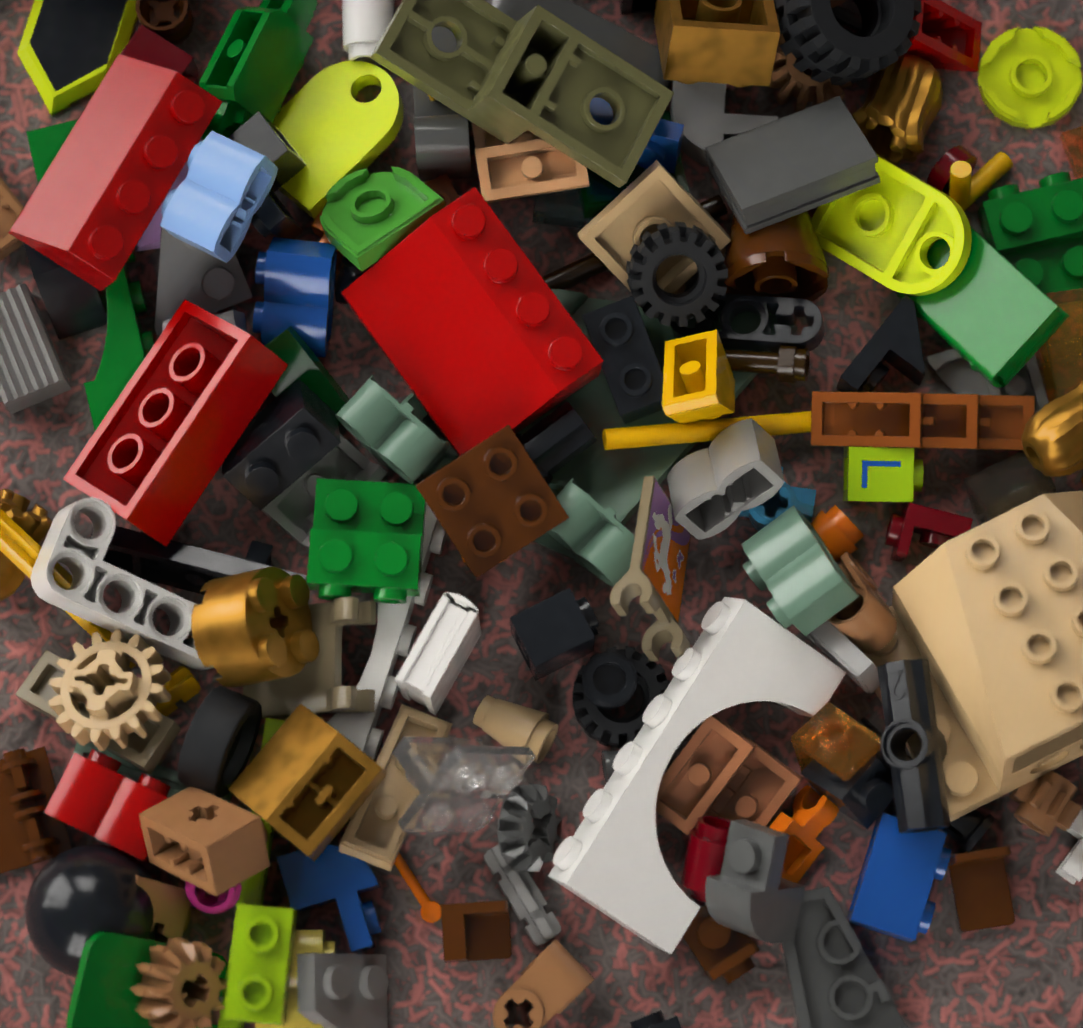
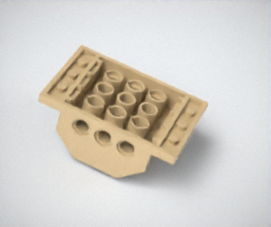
(1002, 647)

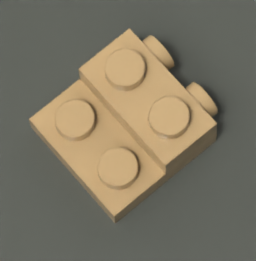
(639, 208)

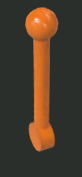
(430, 910)

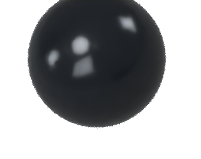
(83, 895)

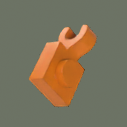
(809, 818)

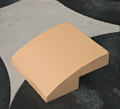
(523, 167)

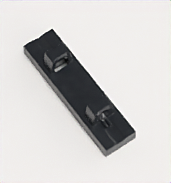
(180, 563)

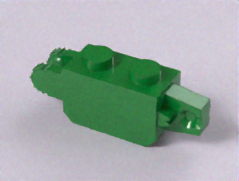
(257, 61)

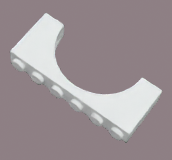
(616, 850)

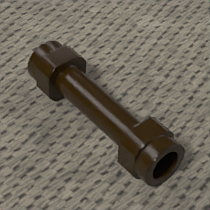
(789, 364)

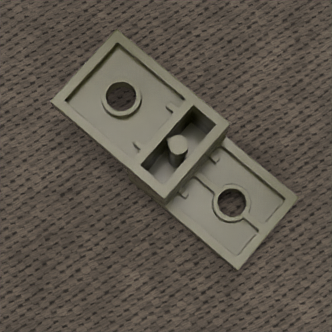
(528, 78)

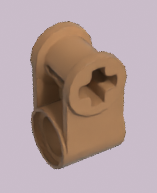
(866, 619)
(545, 986)

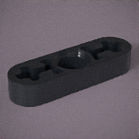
(760, 340)

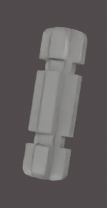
(524, 898)

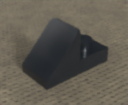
(894, 342)

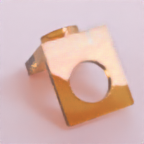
(835, 742)

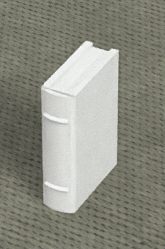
(440, 652)

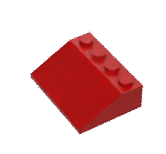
(472, 325)

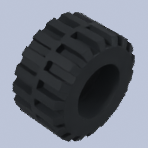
(835, 53)

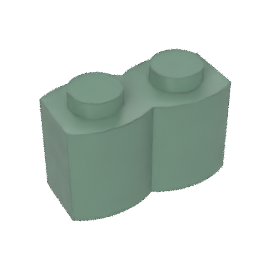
(798, 572)

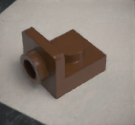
(719, 948)

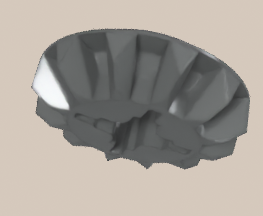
(515, 827)

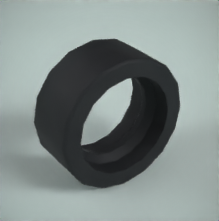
(219, 741)

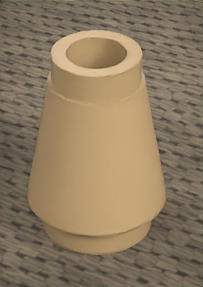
(516, 725)

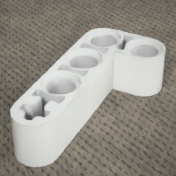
(92, 575)

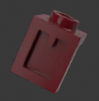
(933, 525)

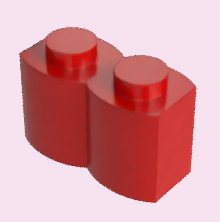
(105, 802)

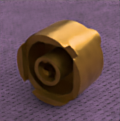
(255, 626)

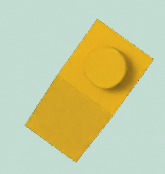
(697, 379)

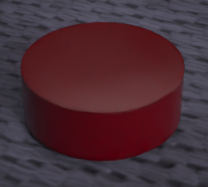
(940, 174)

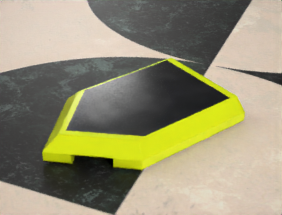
(73, 46)

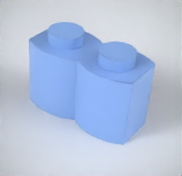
(218, 196)

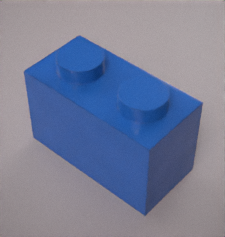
(898, 880)

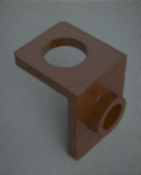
(981, 889)

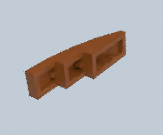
(920, 420)

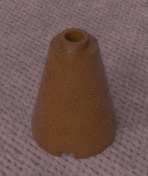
(777, 260)

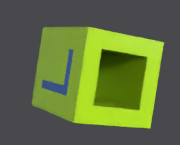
(881, 474)

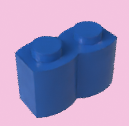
(297, 291)

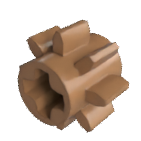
(1046, 803)

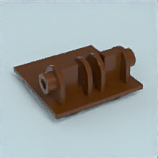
(492, 501)
(25, 829)

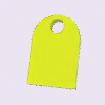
(335, 130)
(891, 229)

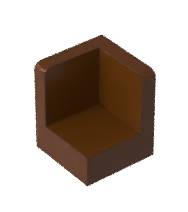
(476, 931)

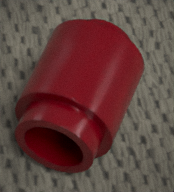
(704, 854)

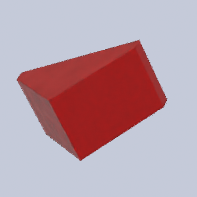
(947, 37)

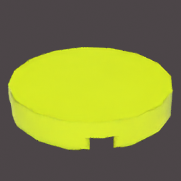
(1022, 94)

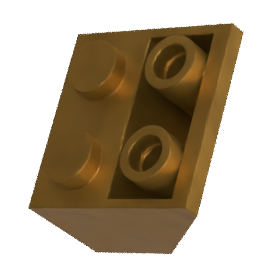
(307, 781)

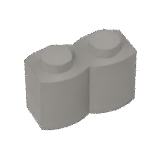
(722, 480)

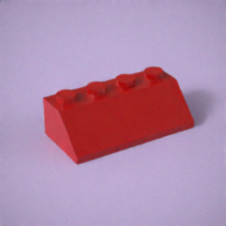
(115, 169)
(176, 421)

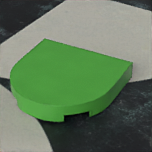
(375, 212)

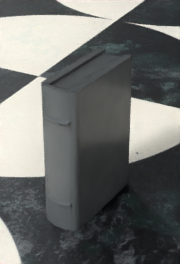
(792, 164)

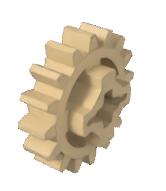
(110, 690)

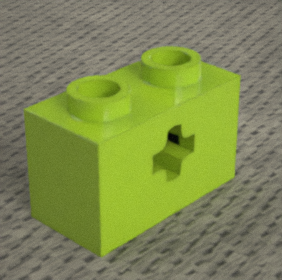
(260, 964)

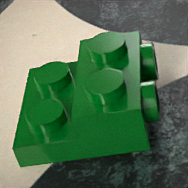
(1039, 230)
(366, 540)

